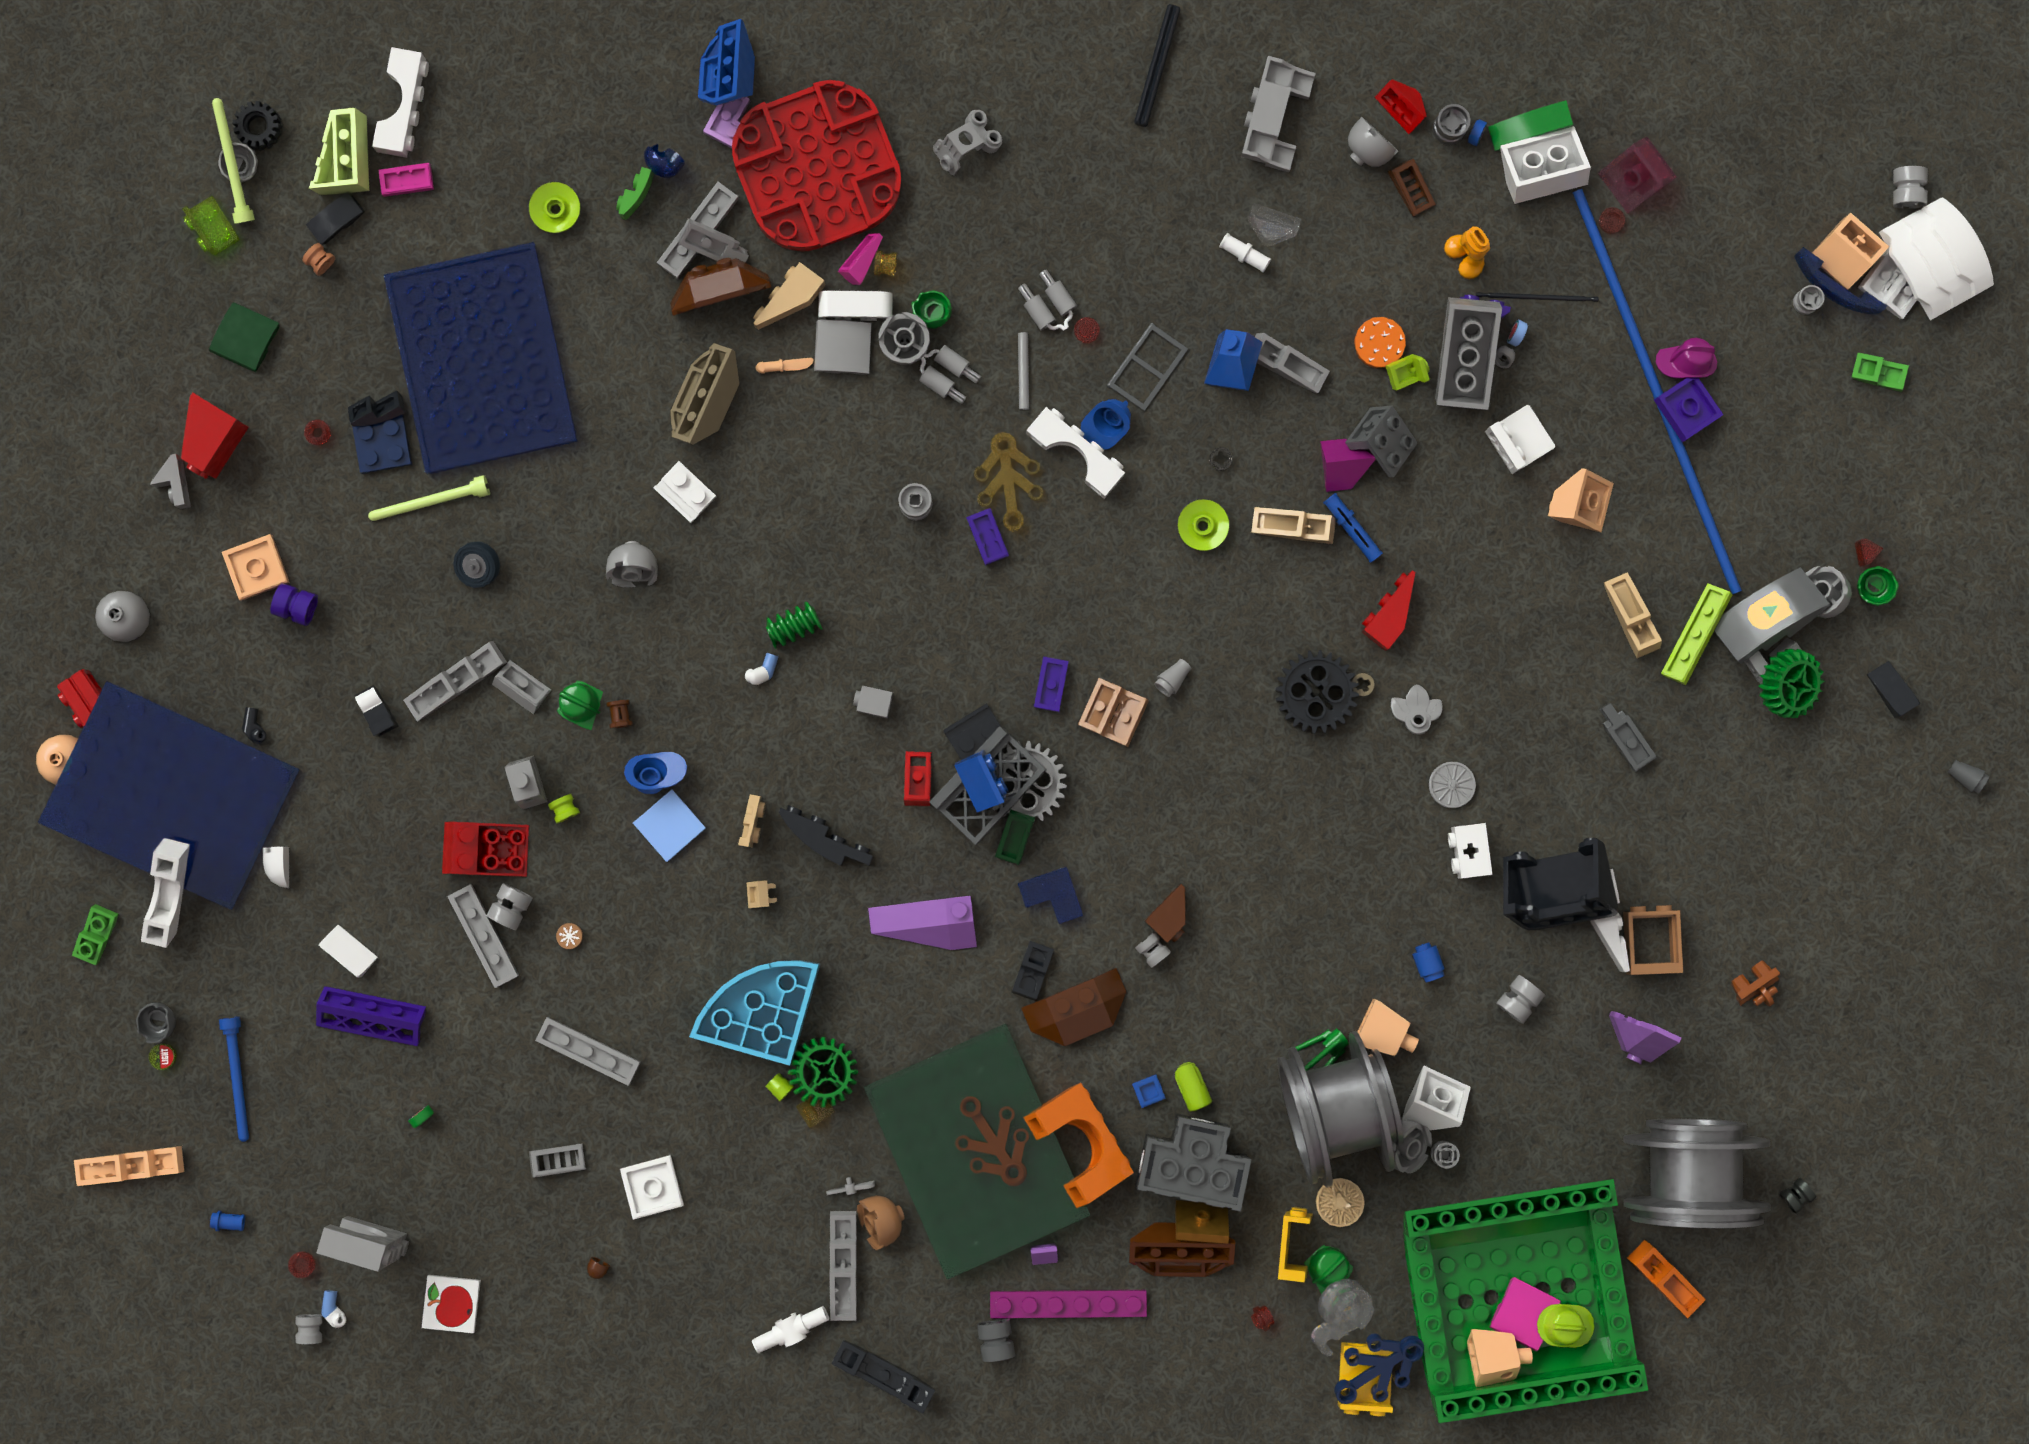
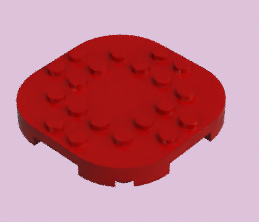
(816, 166)

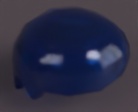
(665, 163)

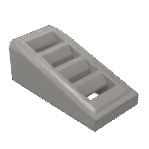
(545, 1152)

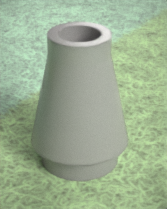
(1172, 678)

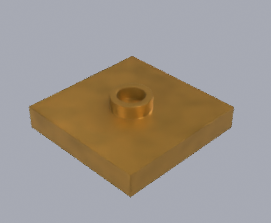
(1201, 1222)

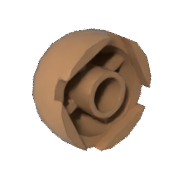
(881, 1220)

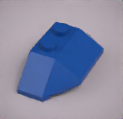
(727, 66)

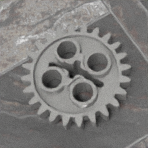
(1051, 790)

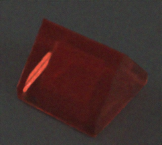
(1866, 551)

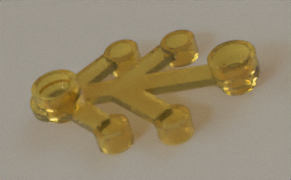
(1007, 476)

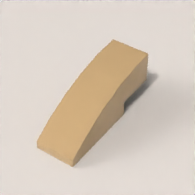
(1294, 525)
(1633, 615)

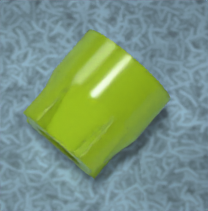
(779, 1087)

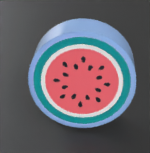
(1517, 333)

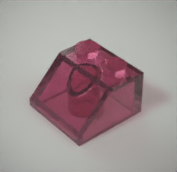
(1637, 174)

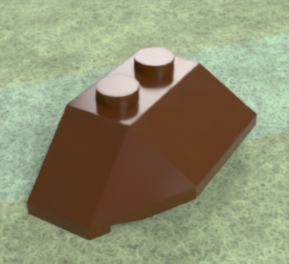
(717, 283)
(1078, 1009)
(1160, 1253)

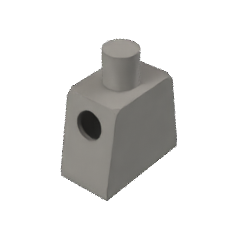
(525, 782)

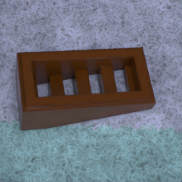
(1394, 174)

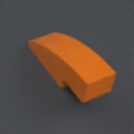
(1666, 1278)

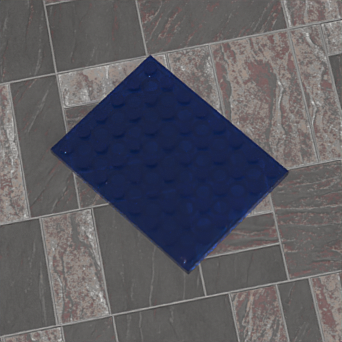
(480, 358)
(161, 776)

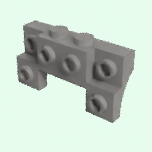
(1270, 101)

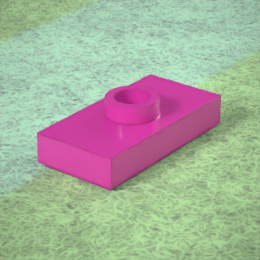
(406, 179)

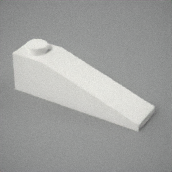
(1608, 931)

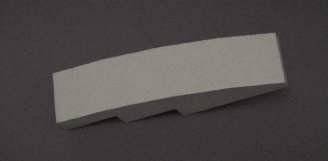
(455, 681)
(843, 1266)

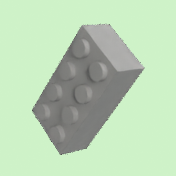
(1468, 353)

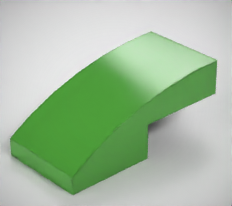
(1880, 372)

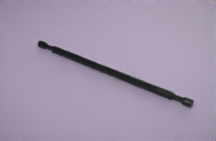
(1537, 296)

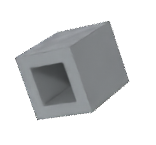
(873, 701)

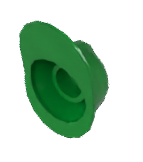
(580, 704)
(1328, 1266)

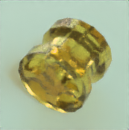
(885, 263)

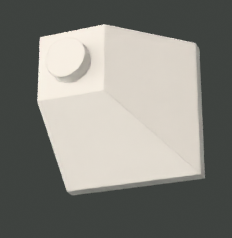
(1437, 1101)

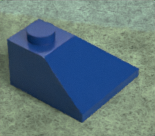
(1233, 360)

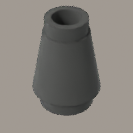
(1969, 776)

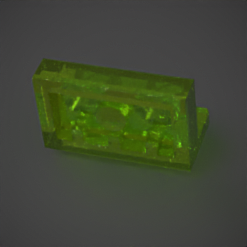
(211, 225)

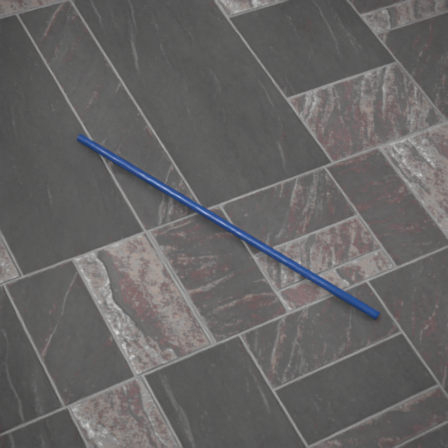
(1656, 390)

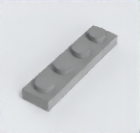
(709, 213)
(483, 936)
(588, 1051)

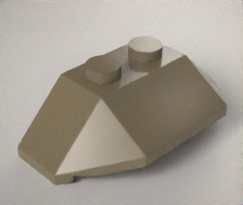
(705, 395)

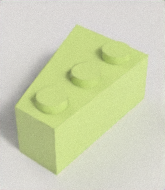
(344, 154)

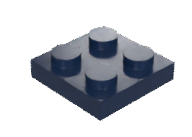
(382, 445)

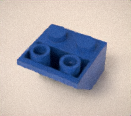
(981, 781)

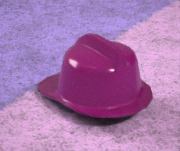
(1690, 360)

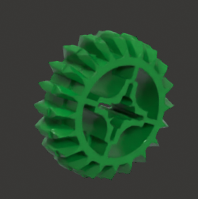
(1793, 667)
(809, 1091)

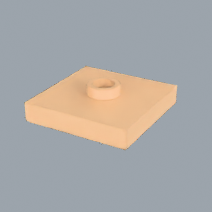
(255, 567)

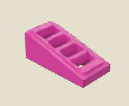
(859, 261)

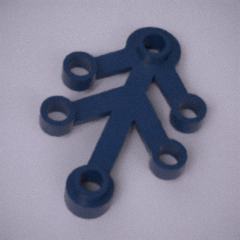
(1380, 1366)

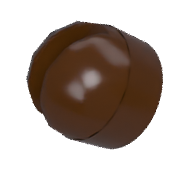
(596, 1269)

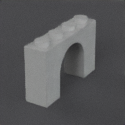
(363, 1243)

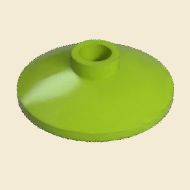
(548, 196)
(1207, 512)

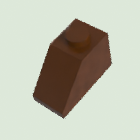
(1169, 916)

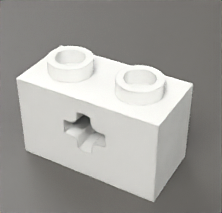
(1480, 860)

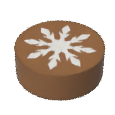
(569, 936)

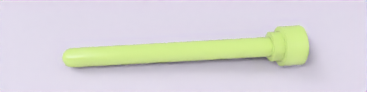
(242, 211)
(475, 487)

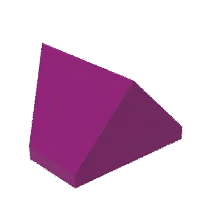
(1343, 466)

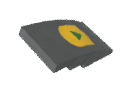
(1771, 614)

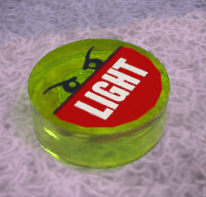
(162, 1056)

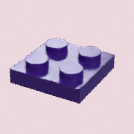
(1688, 407)

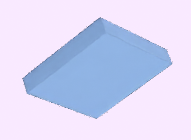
(669, 825)

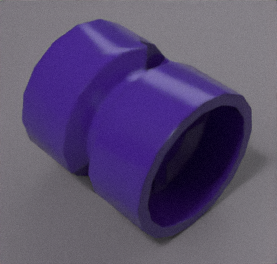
(296, 604)

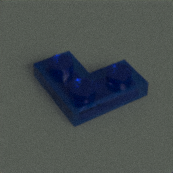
(1054, 887)

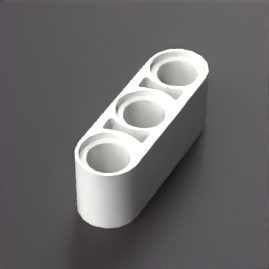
(855, 304)

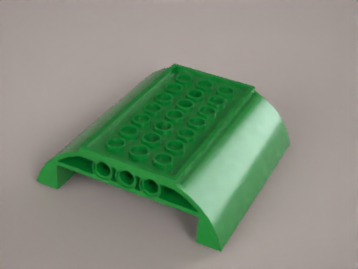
(1536, 1240)

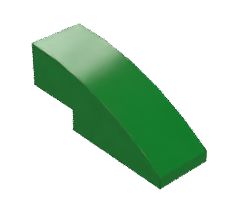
(1531, 124)

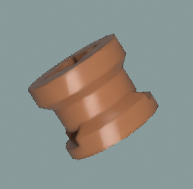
(318, 259)

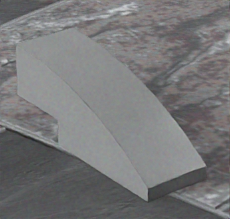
(1291, 364)

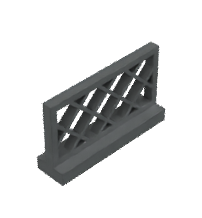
(955, 787)

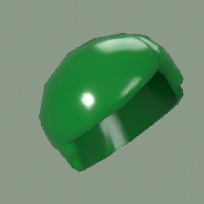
(941, 312)
(1881, 579)

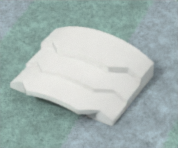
(1939, 257)

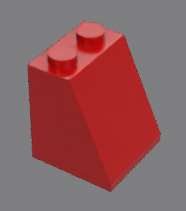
(209, 437)

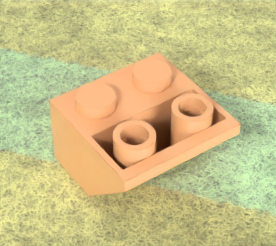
(1849, 251)

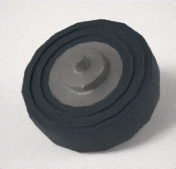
(476, 564)

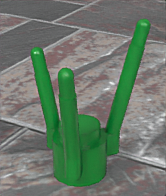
(1333, 1044)

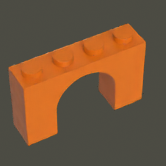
(1107, 1163)

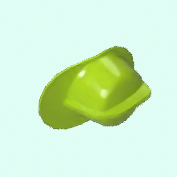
(1565, 1325)

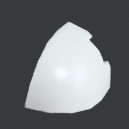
(277, 865)

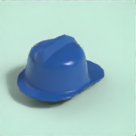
(1106, 423)
(655, 771)

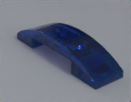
(1810, 267)

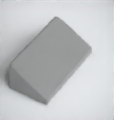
(521, 686)

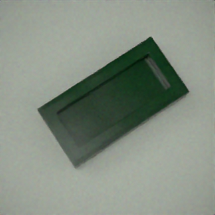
(1015, 837)

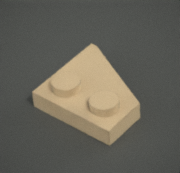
(750, 832)

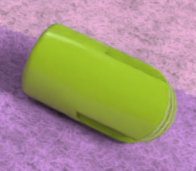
(1192, 1086)

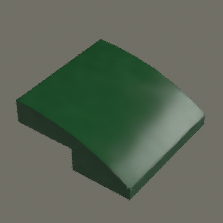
(244, 337)

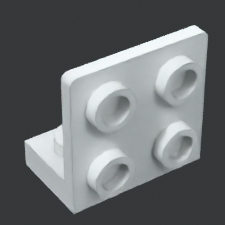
(1520, 439)

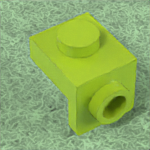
(1407, 371)

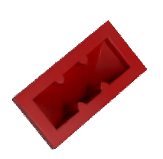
(1403, 104)

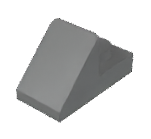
(173, 474)

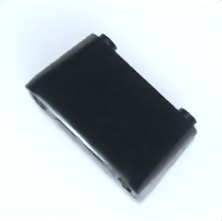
(1559, 887)

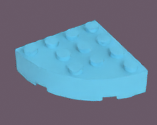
(760, 1010)

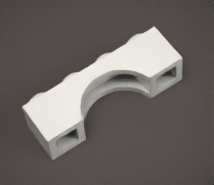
(394, 134)
(1051, 431)
(169, 870)

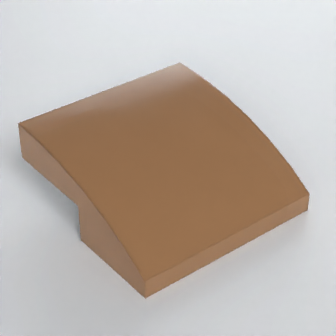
(1102, 708)

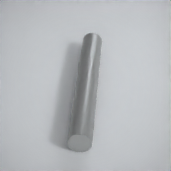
(1023, 370)

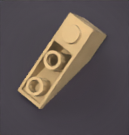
(795, 294)

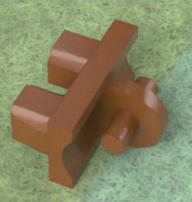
(1765, 978)

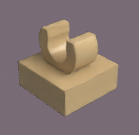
(758, 894)

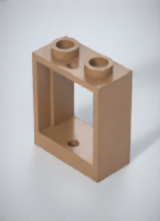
(1676, 963)

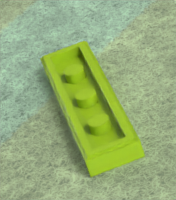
(1696, 634)

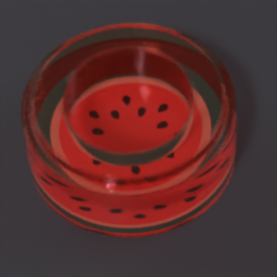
(1611, 220)

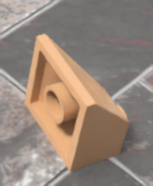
(1582, 501)

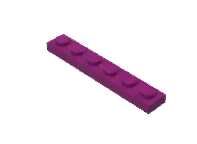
(1068, 1303)

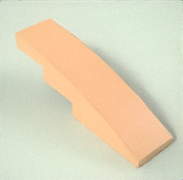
(129, 1166)

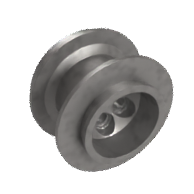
(1340, 1109)
(1696, 1175)

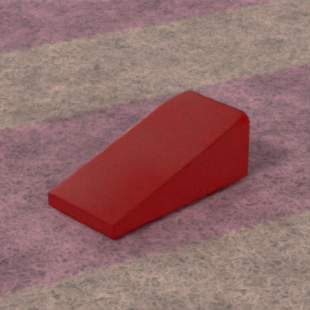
(917, 780)

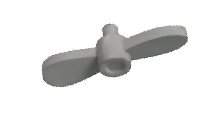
(851, 1188)

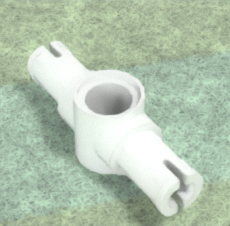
(790, 1329)

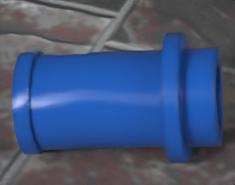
(227, 1221)

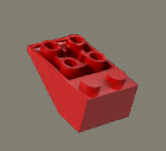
(485, 849)

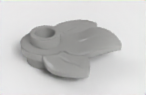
(1416, 706)

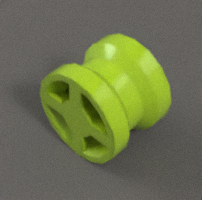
(563, 808)

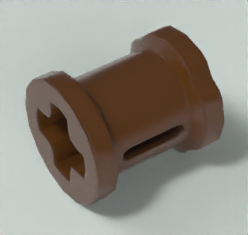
(623, 706)

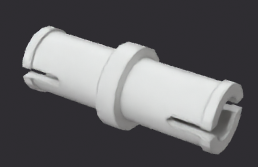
(1245, 252)

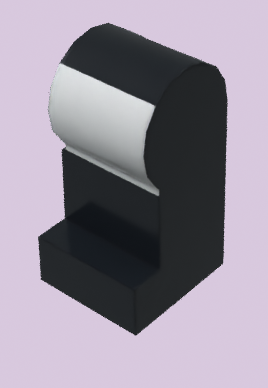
(376, 711)

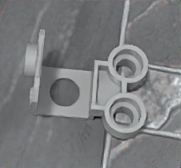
(951, 149)

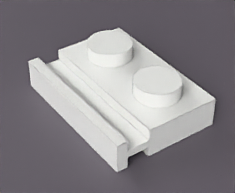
(685, 492)

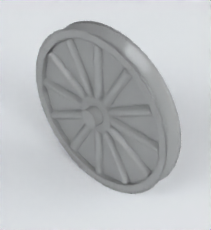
(1452, 784)

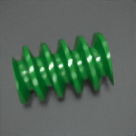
(792, 624)

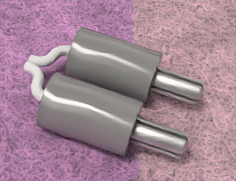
(1059, 297)
(940, 383)

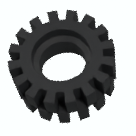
(247, 115)

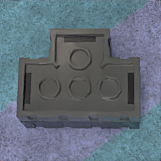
(1194, 1164)

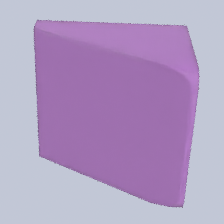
(1044, 1254)

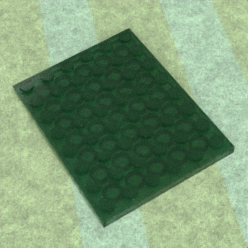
(967, 1212)

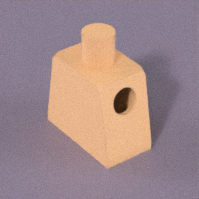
(1385, 1030)
(1495, 1356)

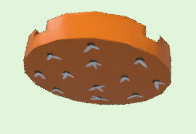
(1379, 342)

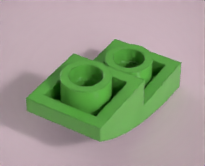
(631, 200)
(95, 935)

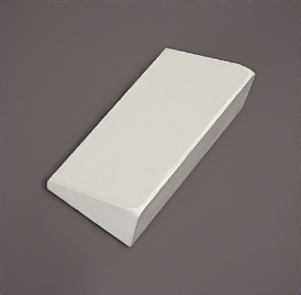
(348, 951)

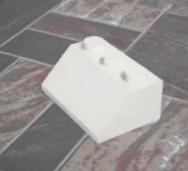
(1545, 165)

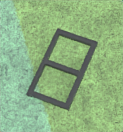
(1163, 378)

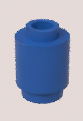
(1428, 962)

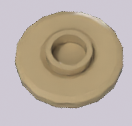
(1340, 1203)

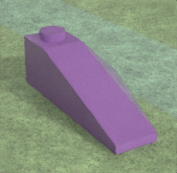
(934, 923)
(1641, 1039)

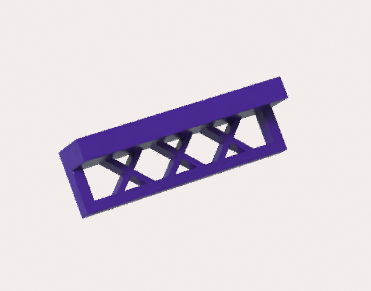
(370, 1011)

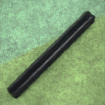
(1157, 65)

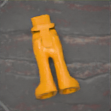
(1473, 243)

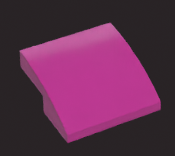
(1520, 1312)

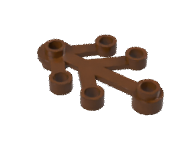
(995, 1145)

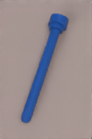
(230, 1028)

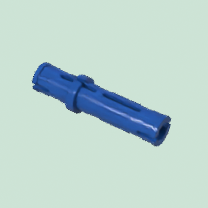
(1333, 503)

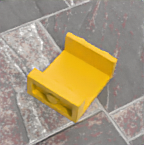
(1291, 1271)
(1364, 1399)

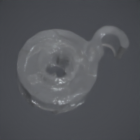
(1343, 1308)

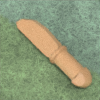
(786, 365)

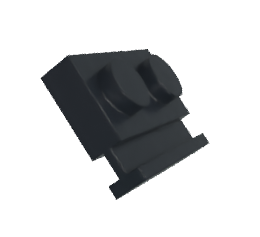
(972, 731)

